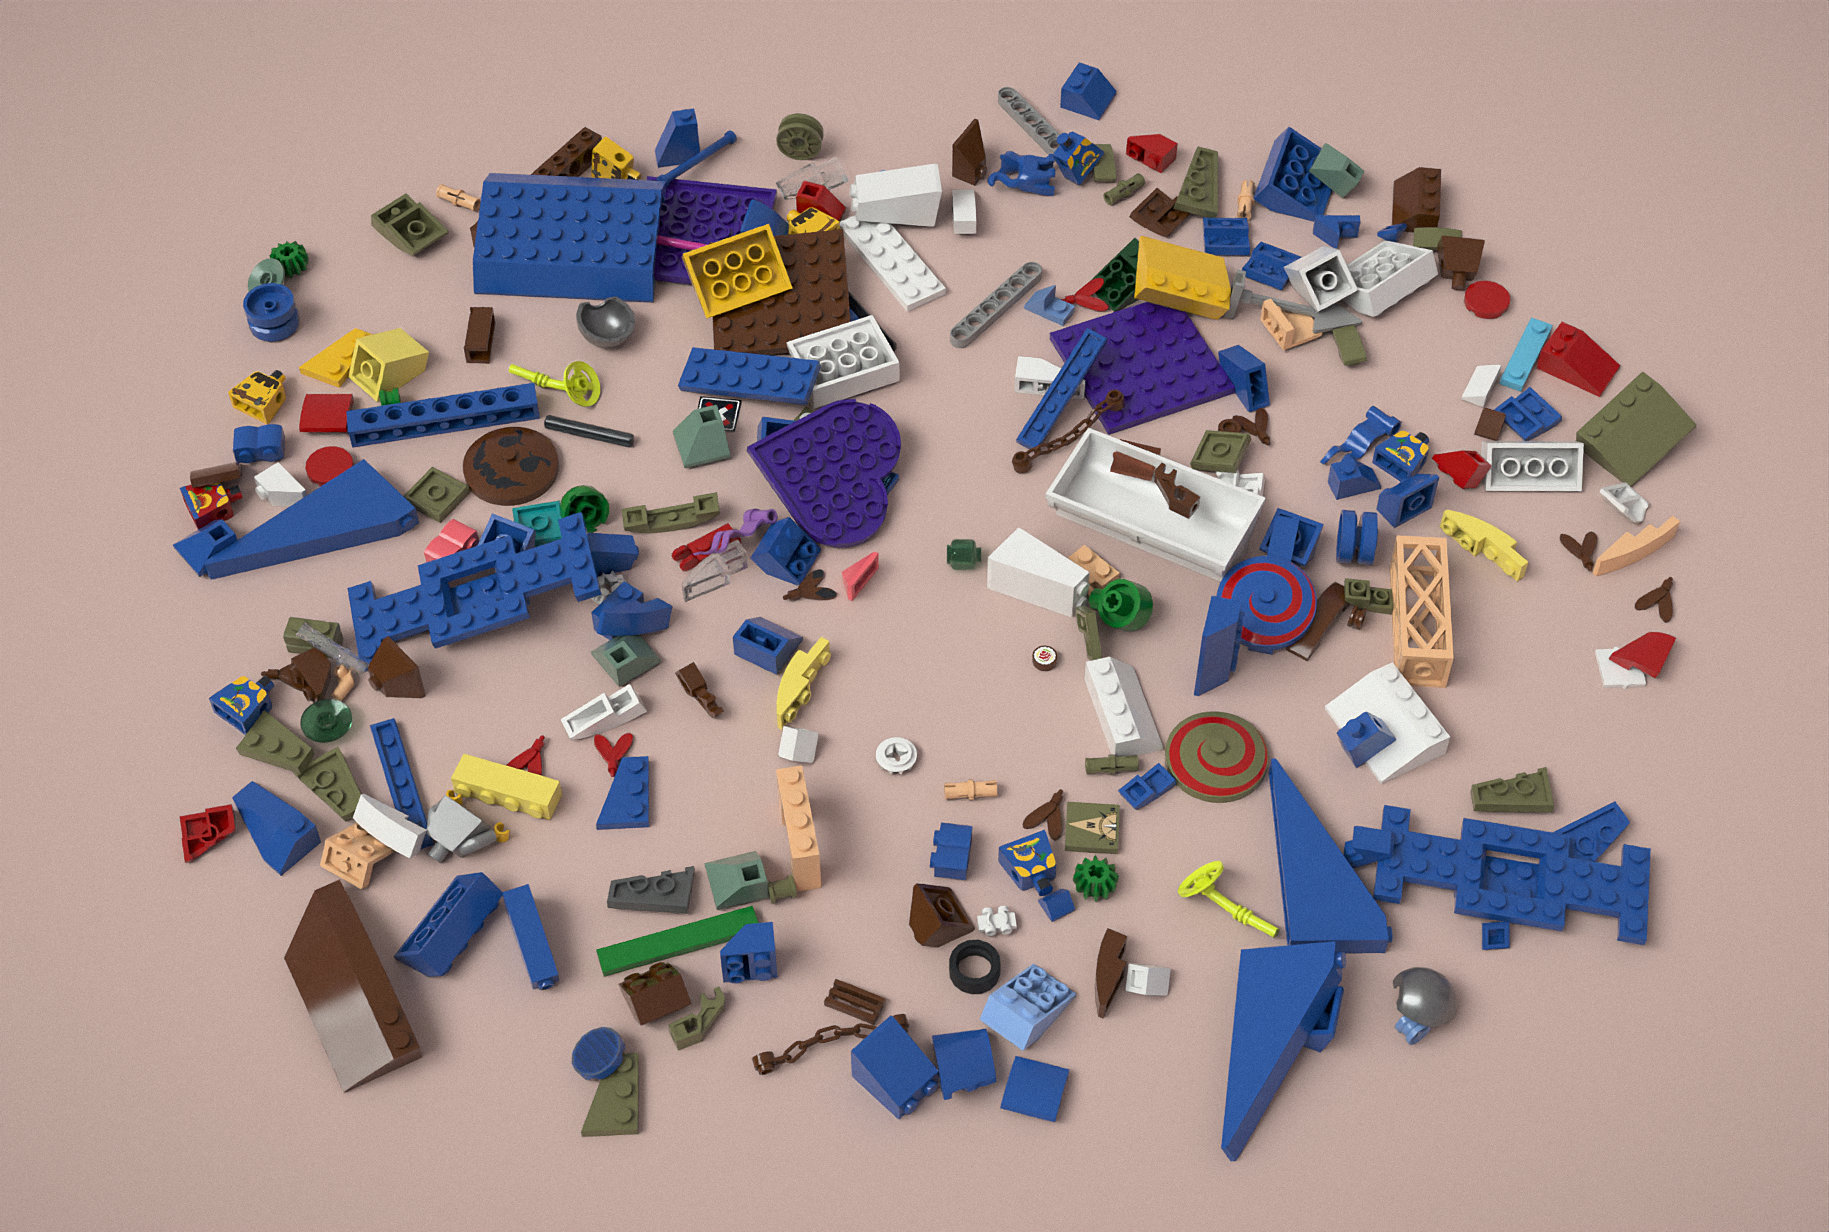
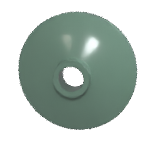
(266, 272)

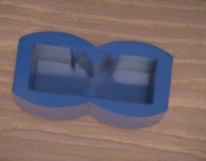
(259, 443)
(952, 851)

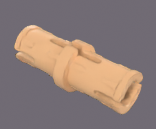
(447, 193)
(1245, 199)
(970, 789)

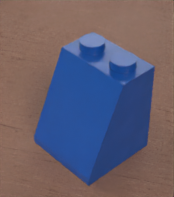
(893, 1068)

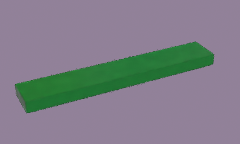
(674, 941)

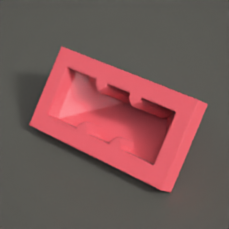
(859, 574)

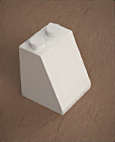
(1321, 277)

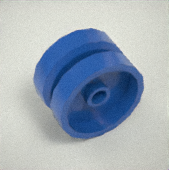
(271, 312)
(1360, 537)

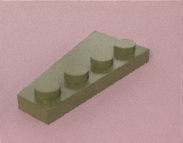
(1200, 185)

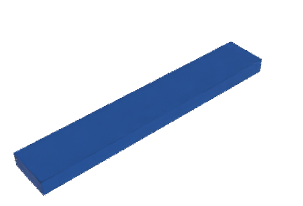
(1062, 389)
(1281, 545)
(399, 774)

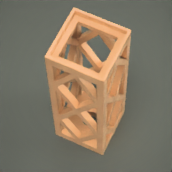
(1432, 661)

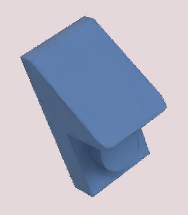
(1048, 306)

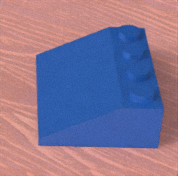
(1286, 179)

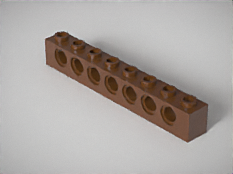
(568, 161)

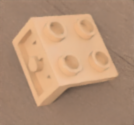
(1287, 327)
(352, 855)

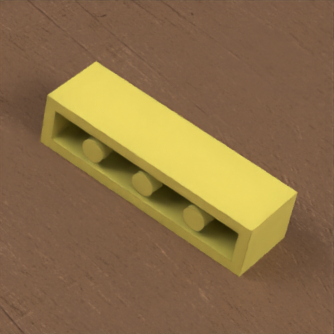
(506, 787)

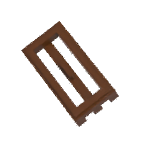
(877, 1001)

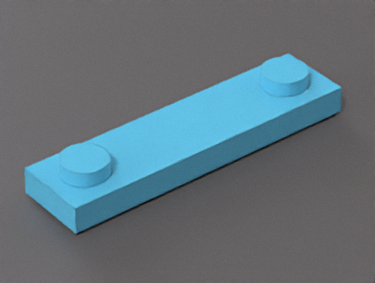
(1526, 354)

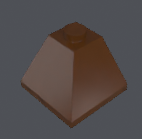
(969, 155)
(395, 672)
(937, 916)

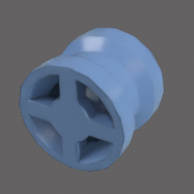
(1412, 1030)

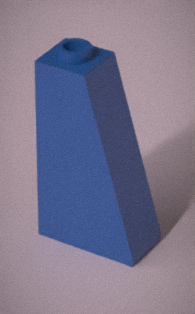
(530, 937)

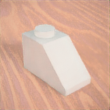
(278, 486)

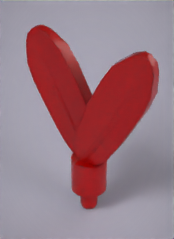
(1084, 299)
(615, 754)
(530, 757)

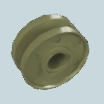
(800, 136)

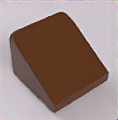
(1490, 424)

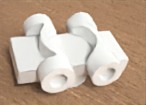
(996, 923)

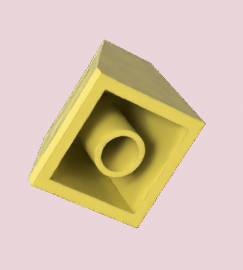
(386, 361)

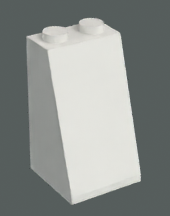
(898, 196)
(1037, 574)

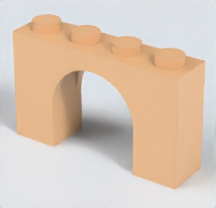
(800, 829)

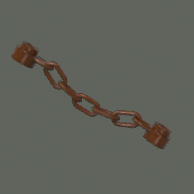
(1023, 462)
(765, 1061)

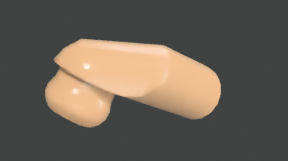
(345, 681)

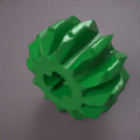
(291, 256)
(1095, 878)

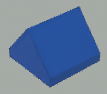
(1057, 904)

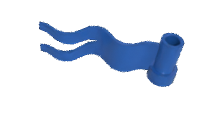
(1364, 434)

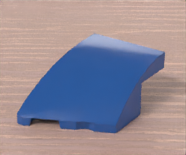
(963, 1061)

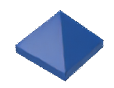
(1392, 233)
(1495, 935)

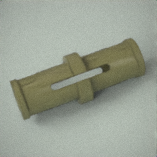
(1114, 195)
(1111, 764)

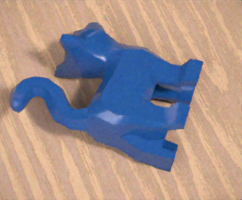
(1032, 176)

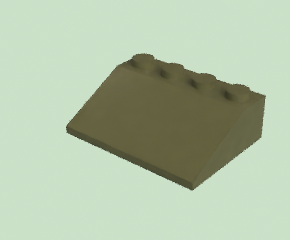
(1635, 430)

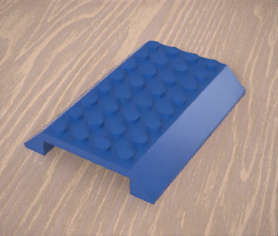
(567, 237)

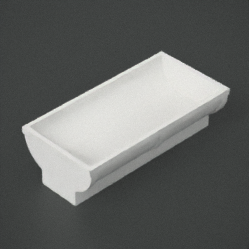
(1139, 515)

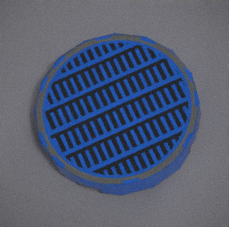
(598, 1053)

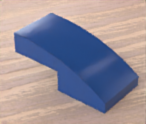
(1147, 788)

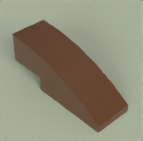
(1109, 969)

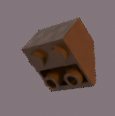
(654, 992)

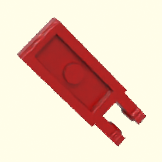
(699, 545)

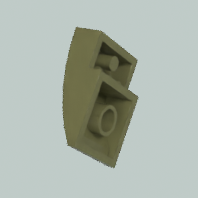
(408, 225)

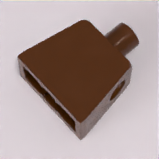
(1459, 259)

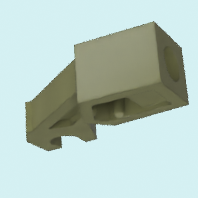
(703, 1021)

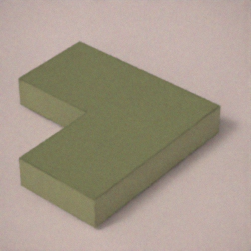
(1088, 626)

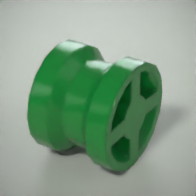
(390, 397)

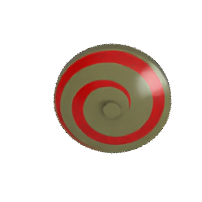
(1216, 757)

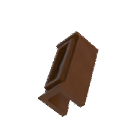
(479, 335)

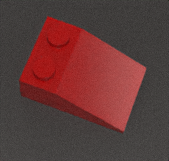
(1577, 360)

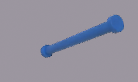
(729, 138)

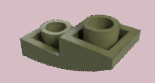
(1105, 168)
(1429, 237)
(1349, 345)
(1371, 598)

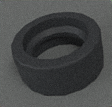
(974, 948)

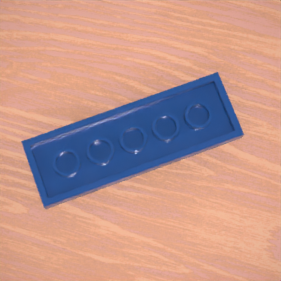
(749, 375)

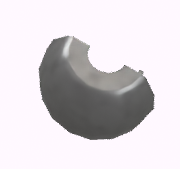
(605, 323)
(1425, 996)

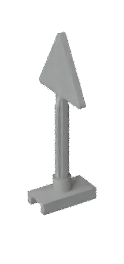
(1324, 320)

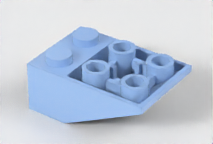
(1026, 1006)

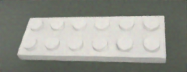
(893, 262)

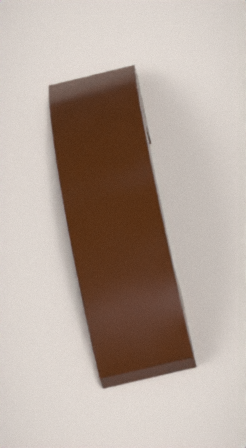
(1327, 610)

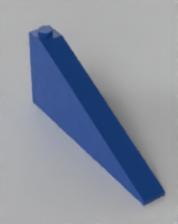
(339, 515)
(1318, 885)
(1275, 1011)

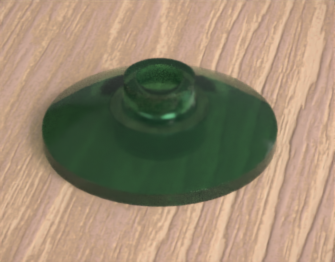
(322, 713)

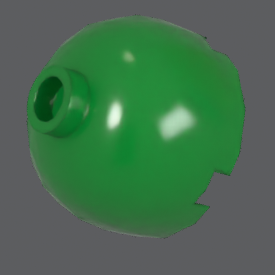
(589, 502)

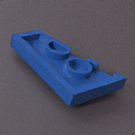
(628, 797)
(1595, 832)

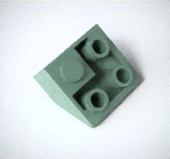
(1336, 170)
(701, 437)
(625, 657)
(737, 880)

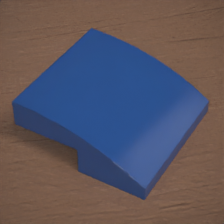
(760, 215)
(1226, 236)
(1268, 265)
(1529, 414)
(1035, 1089)

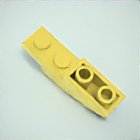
(1483, 537)
(796, 680)

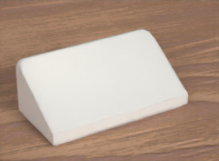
(1481, 384)

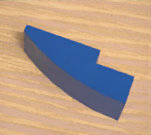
(635, 618)

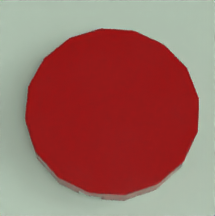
(1487, 299)
(327, 464)

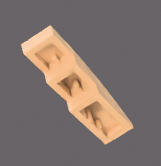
(1632, 549)

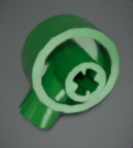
(1123, 604)

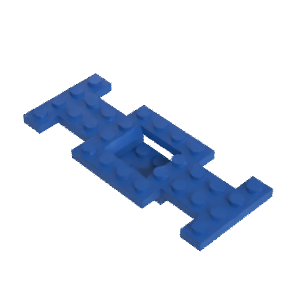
(481, 603)
(1512, 888)

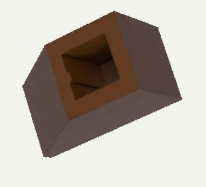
(312, 672)

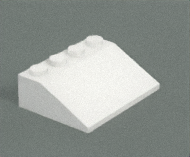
(1388, 275)
(851, 358)
(1408, 718)

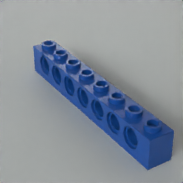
(442, 415)

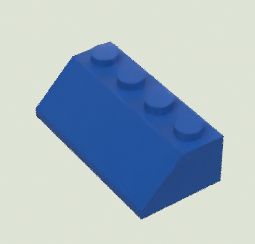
(1219, 644)
(450, 924)

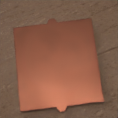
(1131, 466)

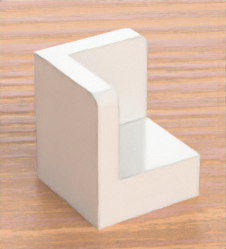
(798, 744)
(1148, 979)

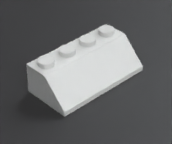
(1533, 465)
(1121, 707)

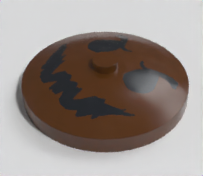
(510, 466)

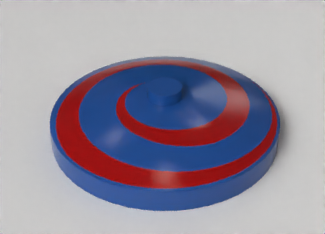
(1275, 599)

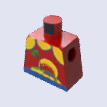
(210, 502)

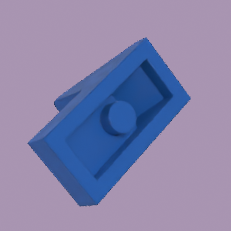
(1331, 227)
(1368, 846)

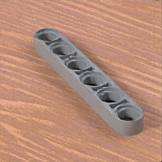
(1029, 113)
(993, 302)

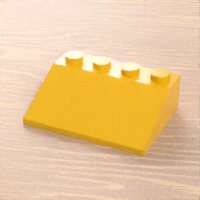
(736, 271)
(1182, 278)

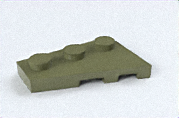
(275, 745)
(332, 782)
(1517, 794)
(616, 1102)

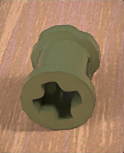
(782, 889)

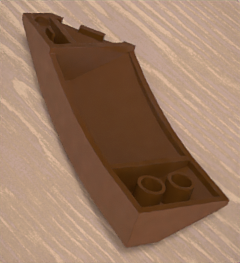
(348, 991)

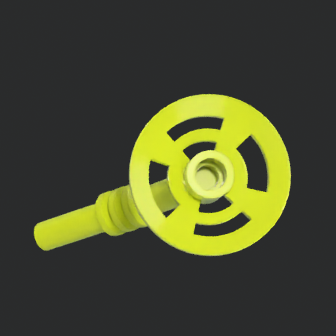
(576, 386)
(1206, 886)

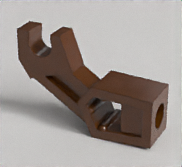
(1177, 497)
(696, 687)

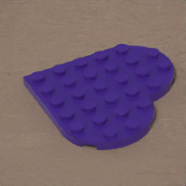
(833, 470)

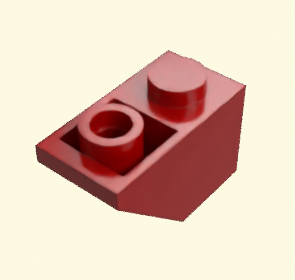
(1152, 150)
(819, 198)
(1464, 467)

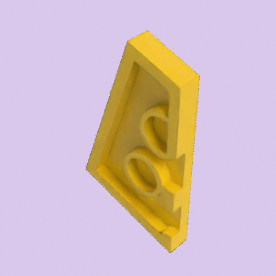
(334, 362)

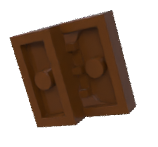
(1157, 213)
(216, 474)

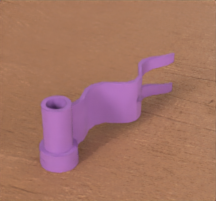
(752, 520)

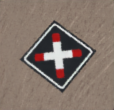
(727, 408)

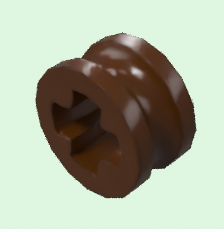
(1357, 617)

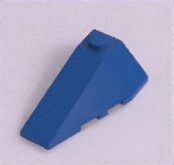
(276, 827)

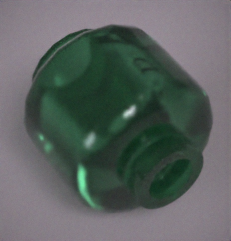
(963, 554)

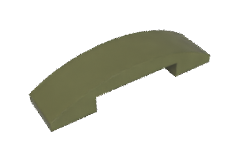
(671, 518)

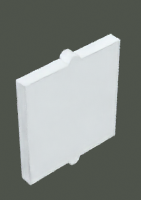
(1616, 676)

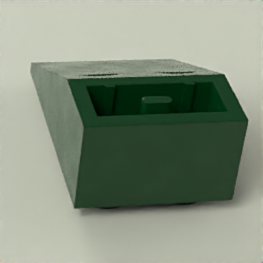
(1120, 278)

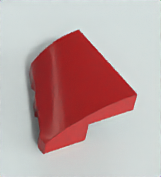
(1645, 653)
(205, 830)

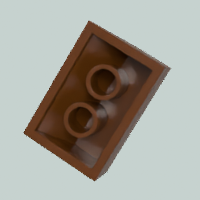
(1417, 199)

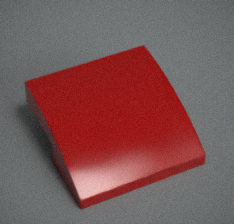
(325, 412)

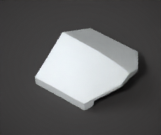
(1625, 501)

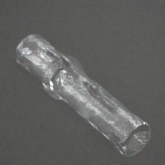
(332, 649)

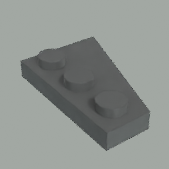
(659, 893)

